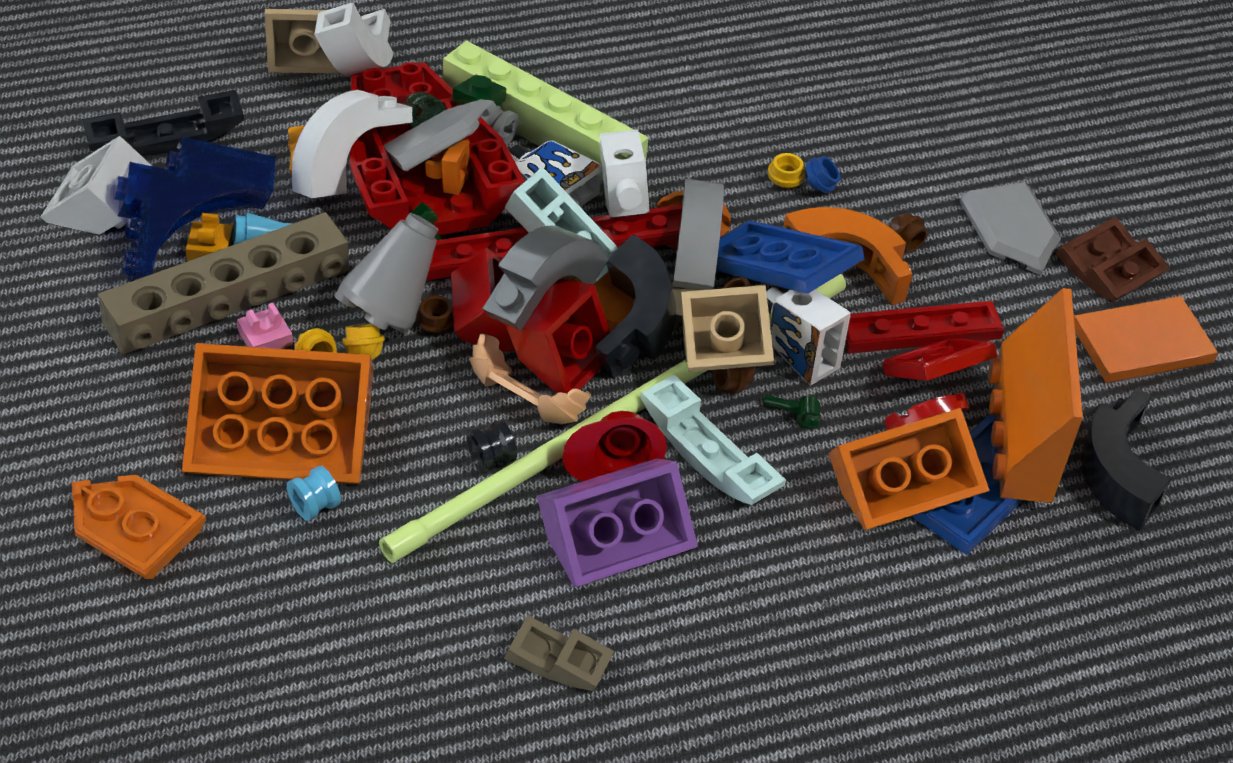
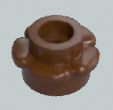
(435, 314)

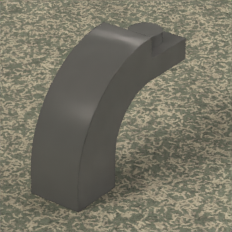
(535, 265)

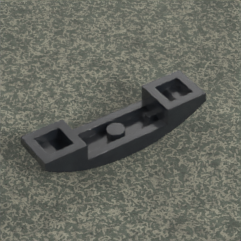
(162, 134)

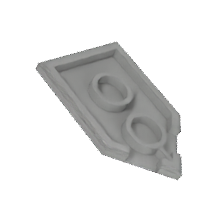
(437, 133)
(1012, 224)

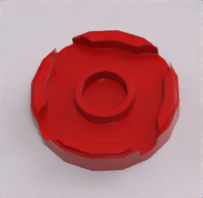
(927, 409)

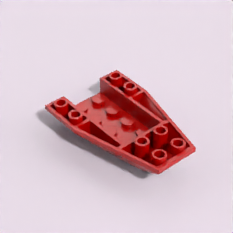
(395, 193)

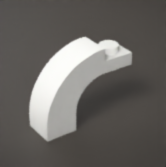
(354, 40)
(331, 132)

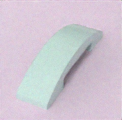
(705, 446)

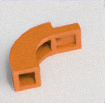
(881, 245)

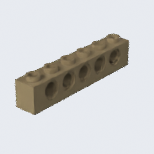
(223, 282)

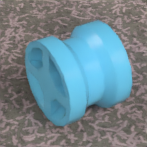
(313, 493)

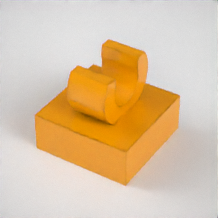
(208, 236)

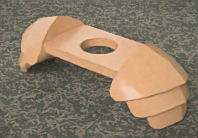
(491, 369)

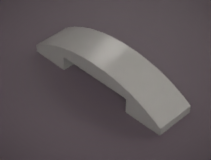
(699, 235)

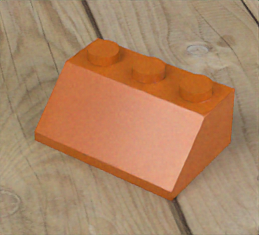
(909, 469)

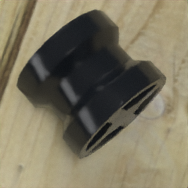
(491, 446)

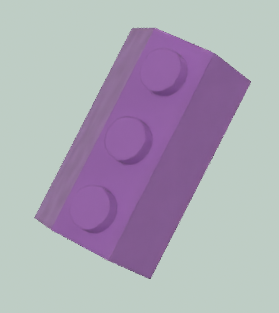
(618, 521)

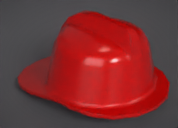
(612, 445)

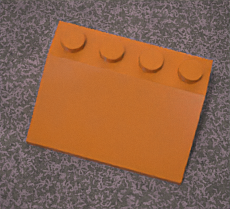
(1036, 402)
(277, 413)

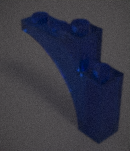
(195, 181)

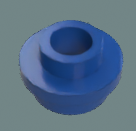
(822, 174)

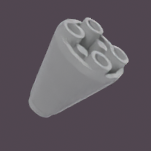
(392, 275)

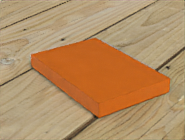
(1144, 339)

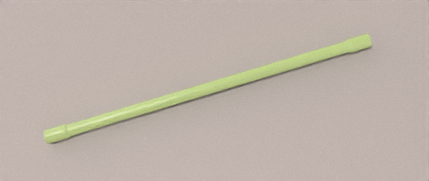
(419, 531)

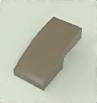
(563, 659)

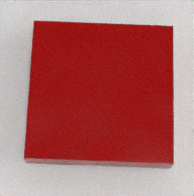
(939, 358)

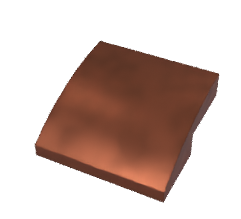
(1112, 260)

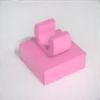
(265, 329)

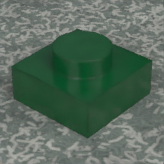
(478, 88)

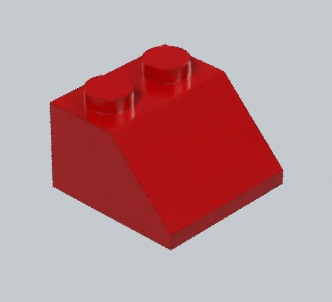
(470, 291)
(563, 336)

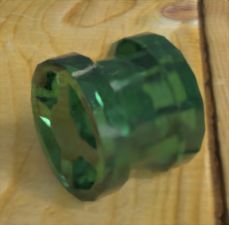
(422, 100)

